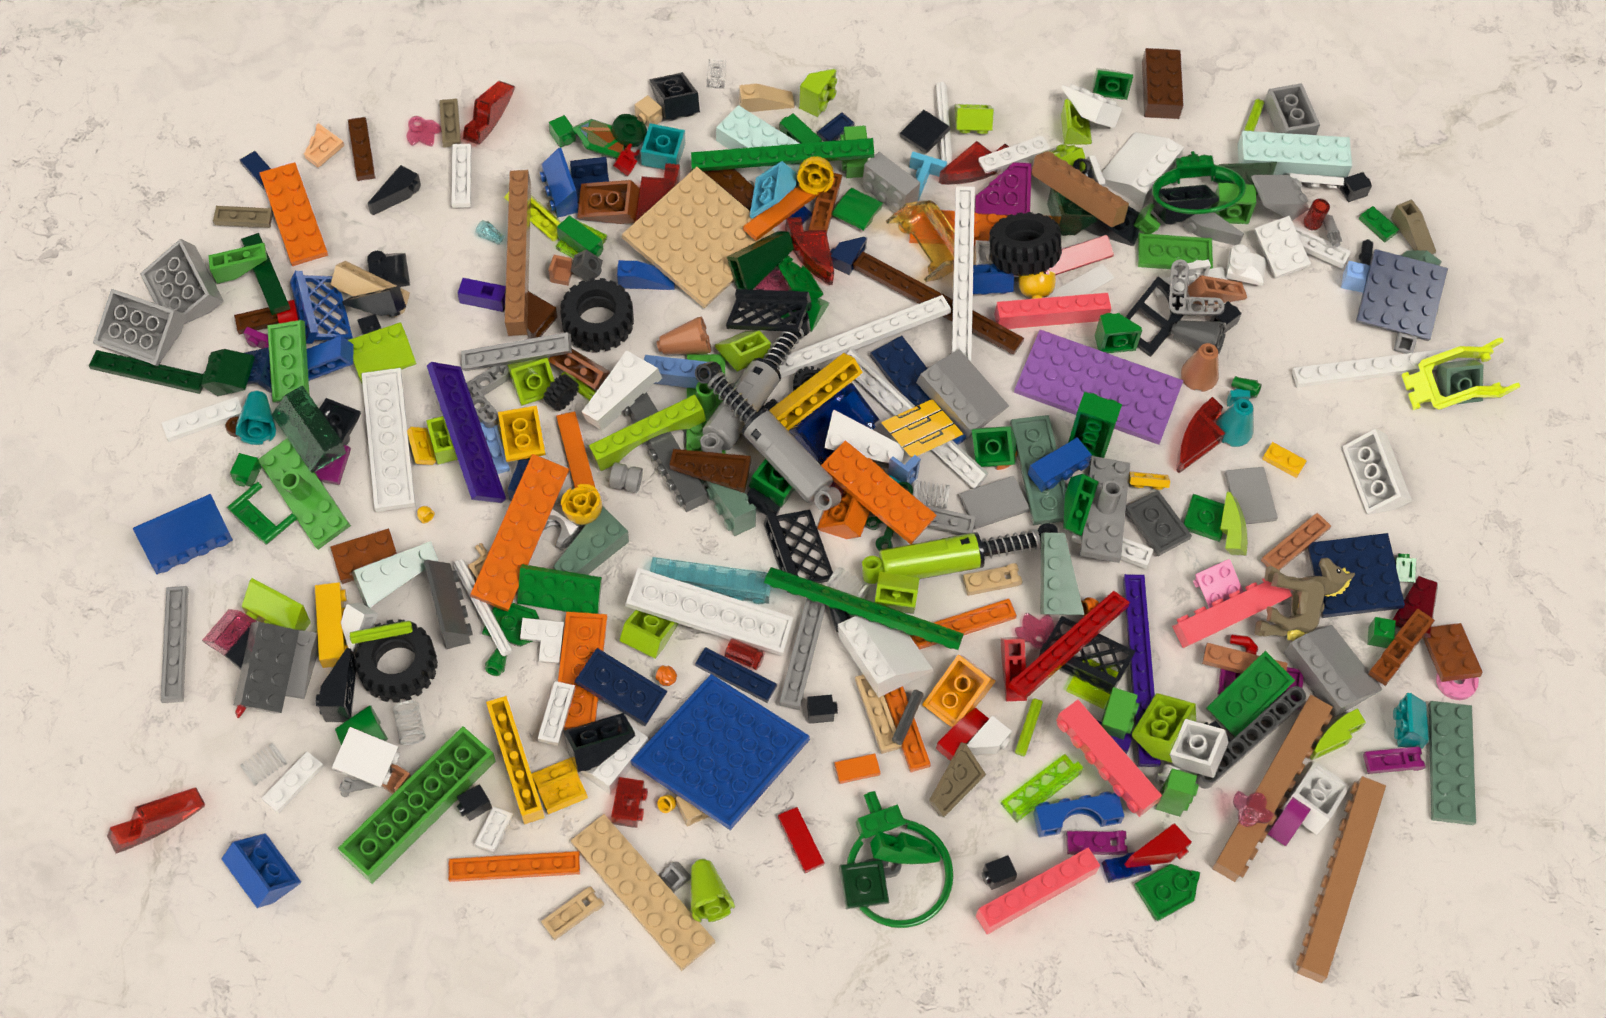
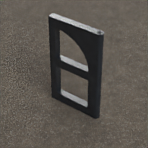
(1166, 325)

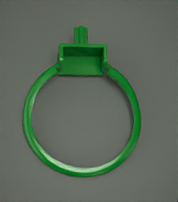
(1195, 166)
(887, 820)

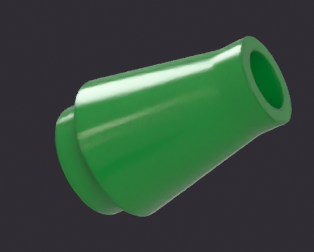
(1247, 384)
(496, 663)

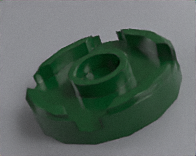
(629, 130)

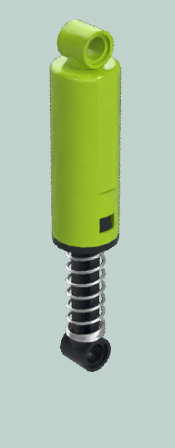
(948, 554)

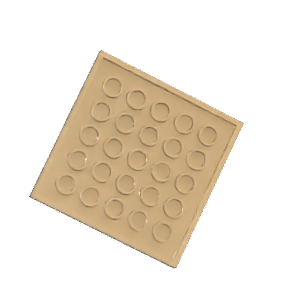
(692, 235)

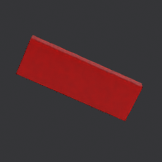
(801, 840)

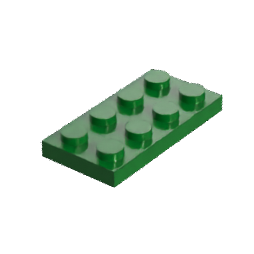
(559, 590)
(1250, 694)

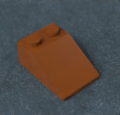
(609, 202)

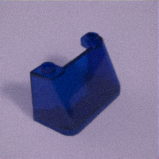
(814, 428)

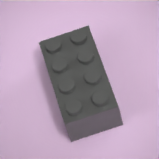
(266, 667)

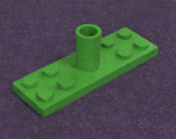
(707, 399)
(304, 494)

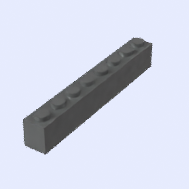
(688, 489)

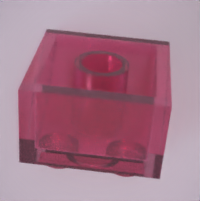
(227, 630)

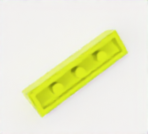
(542, 218)

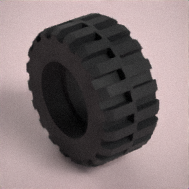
(1025, 243)
(597, 294)
(404, 683)

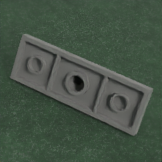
(1105, 522)

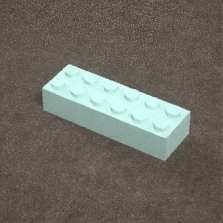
(746, 130)
(1297, 153)

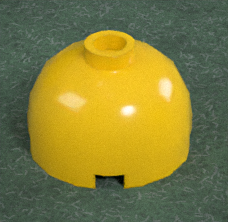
(815, 175)
(1037, 285)
(582, 504)

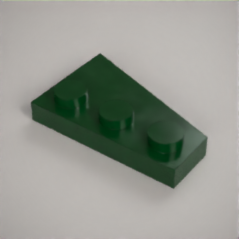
(1247, 170)

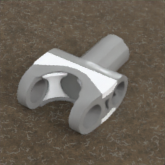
(569, 530)

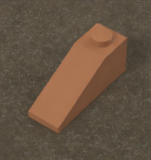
(1217, 288)

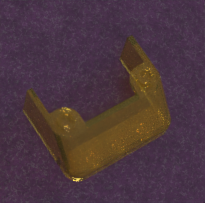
(931, 232)

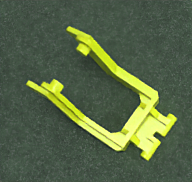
(1426, 387)

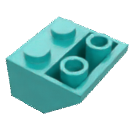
(1411, 722)

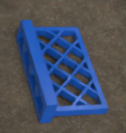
(306, 307)

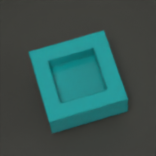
(1237, 394)

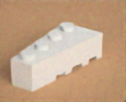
(620, 389)
(864, 439)

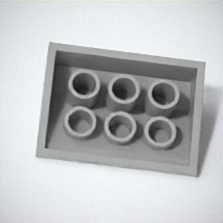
(182, 282)
(138, 327)
(962, 392)
(1332, 669)

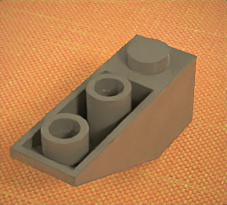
(1413, 226)

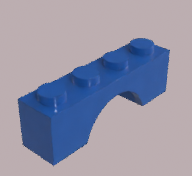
(1104, 809)

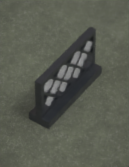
(769, 301)
(781, 548)
(1086, 672)

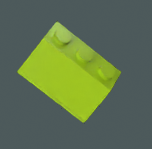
(382, 350)
(273, 607)
(1162, 724)

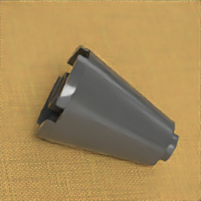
(1199, 333)

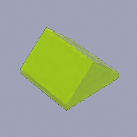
(1074, 127)

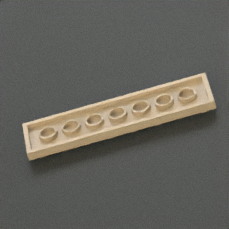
(643, 892)

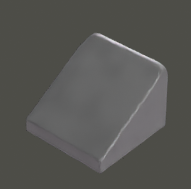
(1405, 343)
(675, 876)

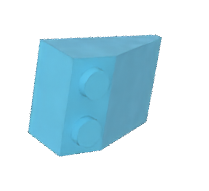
(772, 187)

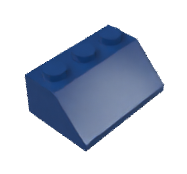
(559, 184)
(260, 869)

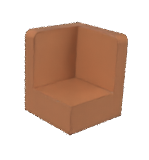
(560, 270)
(397, 779)

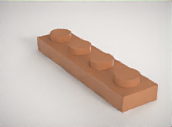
(1296, 542)
(1230, 659)

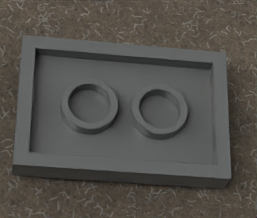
(1158, 523)

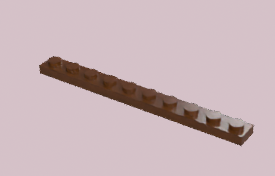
(921, 293)

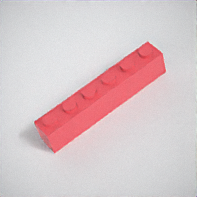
(1052, 310)
(1228, 612)
(1108, 758)
(1037, 890)

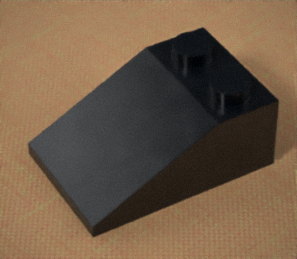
(675, 95)
(1185, 197)
(1123, 233)
(338, 689)
(597, 741)

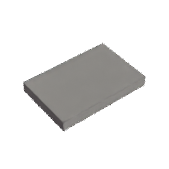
(1252, 493)
(994, 502)

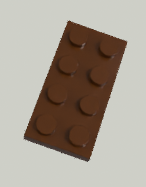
(734, 184)

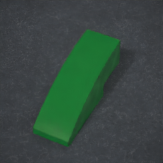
(903, 849)

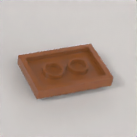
(362, 552)
(1452, 653)

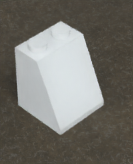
(366, 758)

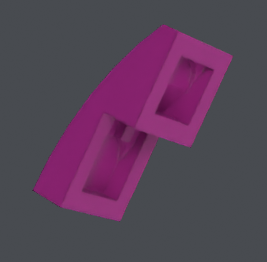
(1289, 821)

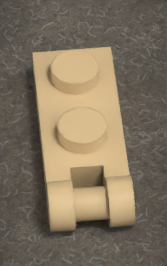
(992, 579)
(572, 913)

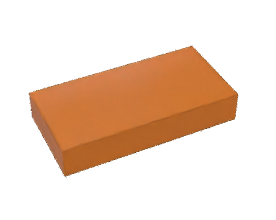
(857, 768)

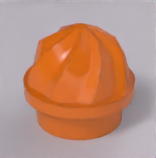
(1088, 604)
(666, 675)

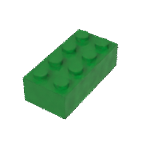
(1095, 423)

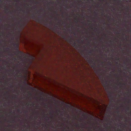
(488, 111)
(966, 166)
(654, 188)
(811, 249)
(1200, 435)
(155, 819)

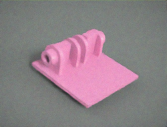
(1218, 582)

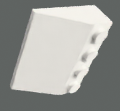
(1140, 165)
(883, 654)

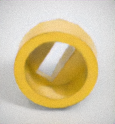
(425, 514)
(666, 805)

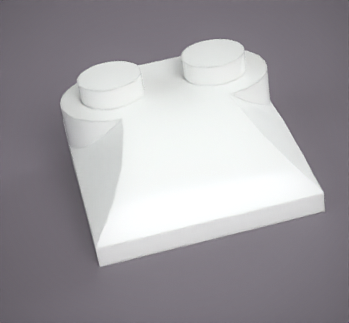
(1245, 265)

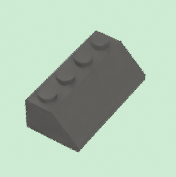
(447, 603)

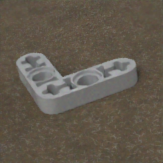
(1188, 301)
(479, 391)

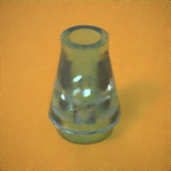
(489, 232)

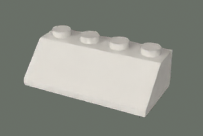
(1376, 472)

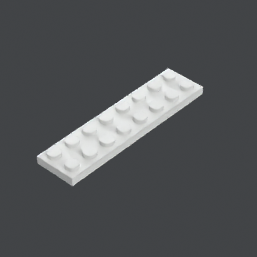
(388, 440)
(709, 611)

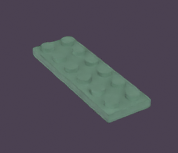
(1033, 442)
(1451, 763)

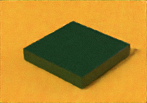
(864, 884)

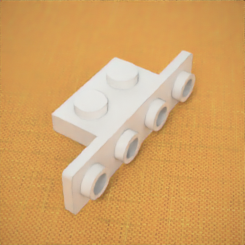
(1018, 153)
(1195, 270)

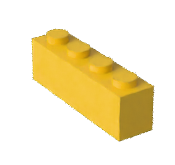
(329, 613)

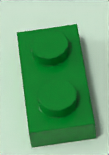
(1378, 224)

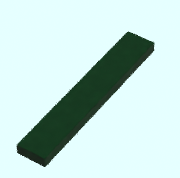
(268, 280)
(147, 372)

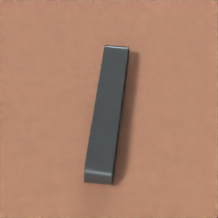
(1258, 731)

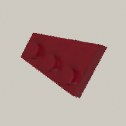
(1421, 597)

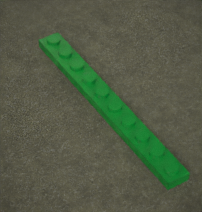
(787, 153)
(864, 608)

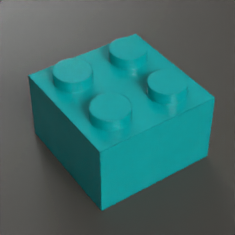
(662, 146)

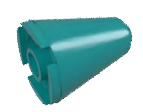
(256, 420)
(1237, 423)

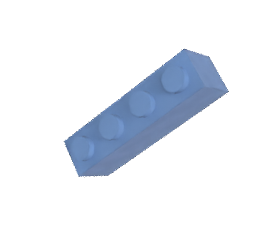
(675, 370)

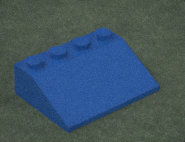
(183, 534)

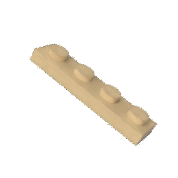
(878, 715)

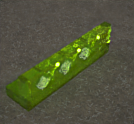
(1044, 791)

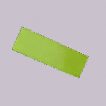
(1234, 526)
(1339, 734)

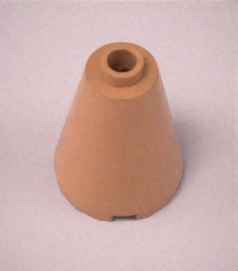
(686, 339)
(1202, 368)

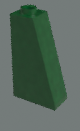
(757, 260)

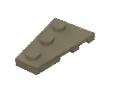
(957, 781)

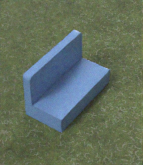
(906, 472)

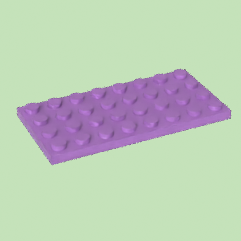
(1063, 370)

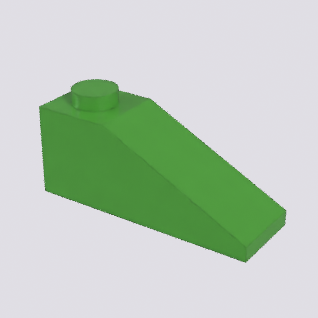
(236, 262)

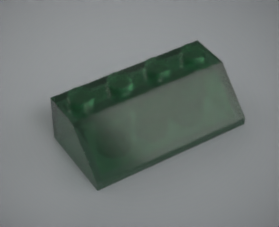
(308, 430)

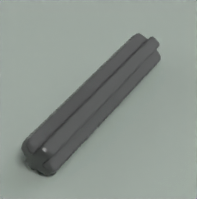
(907, 717)

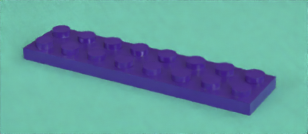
(466, 433)

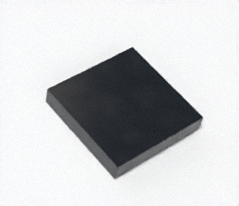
(925, 131)

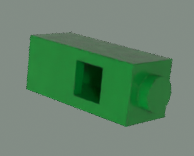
(798, 130)
(579, 237)

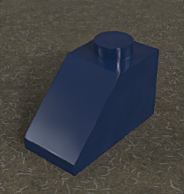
(847, 253)

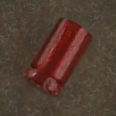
(1316, 214)
(744, 654)

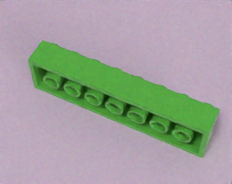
(417, 804)

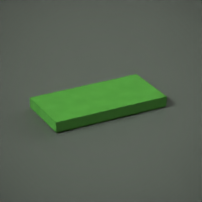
(1162, 250)
(287, 358)

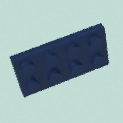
(901, 368)
(620, 687)

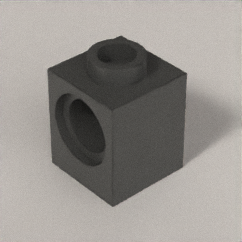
(586, 265)

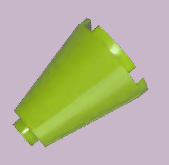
(708, 893)

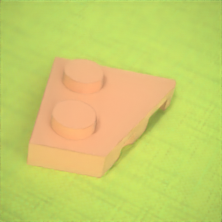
(322, 146)

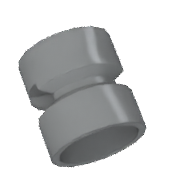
(625, 477)

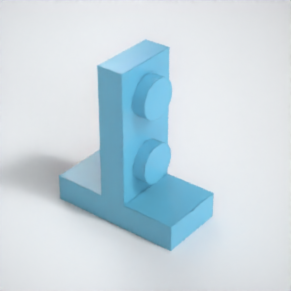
(925, 165)

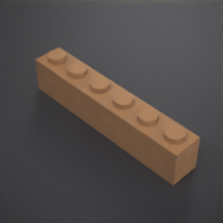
(1080, 188)

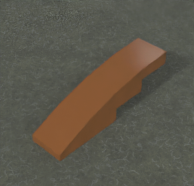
(825, 206)
(1401, 647)

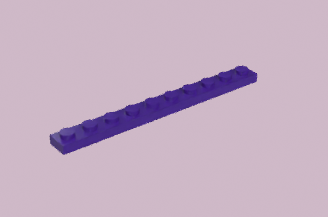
(1141, 662)

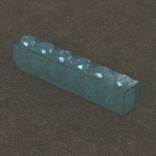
(728, 581)

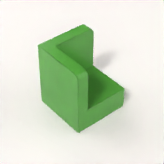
(1146, 221)

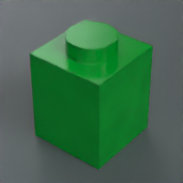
(561, 131)
(245, 470)
(1381, 632)

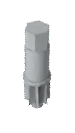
(1332, 232)

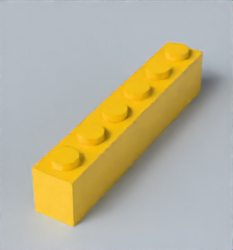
(816, 391)
(515, 760)

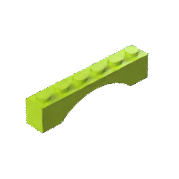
(676, 417)

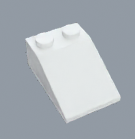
(1321, 793)

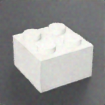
(1199, 748)

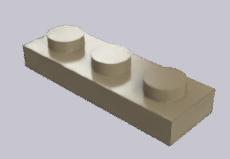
(450, 122)
(243, 216)

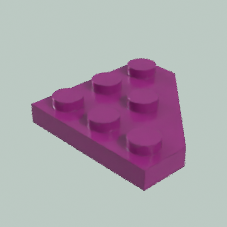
(1007, 192)

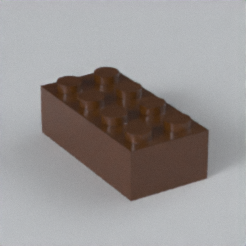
(1162, 83)

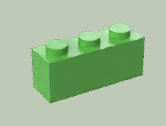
(1177, 792)

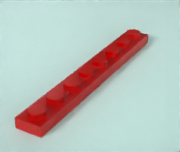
(1068, 645)

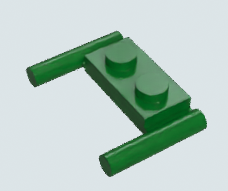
(254, 519)

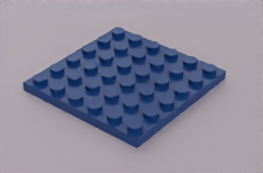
(720, 751)

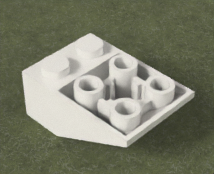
(1093, 106)

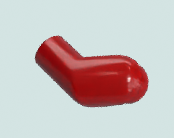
(1246, 642)

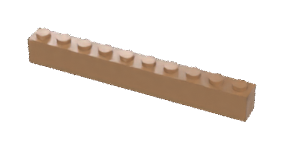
(518, 253)
(1274, 785)
(1341, 879)

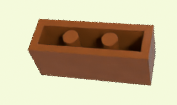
(581, 368)

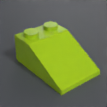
(647, 632)

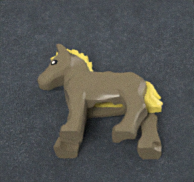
(1306, 599)

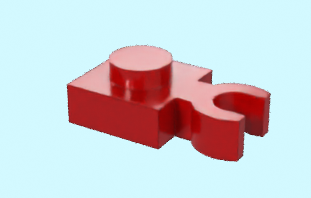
(626, 160)

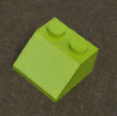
(973, 117)
(531, 379)

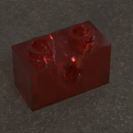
(628, 790)

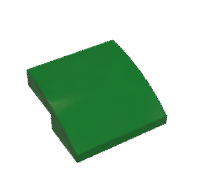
(857, 209)
(364, 721)

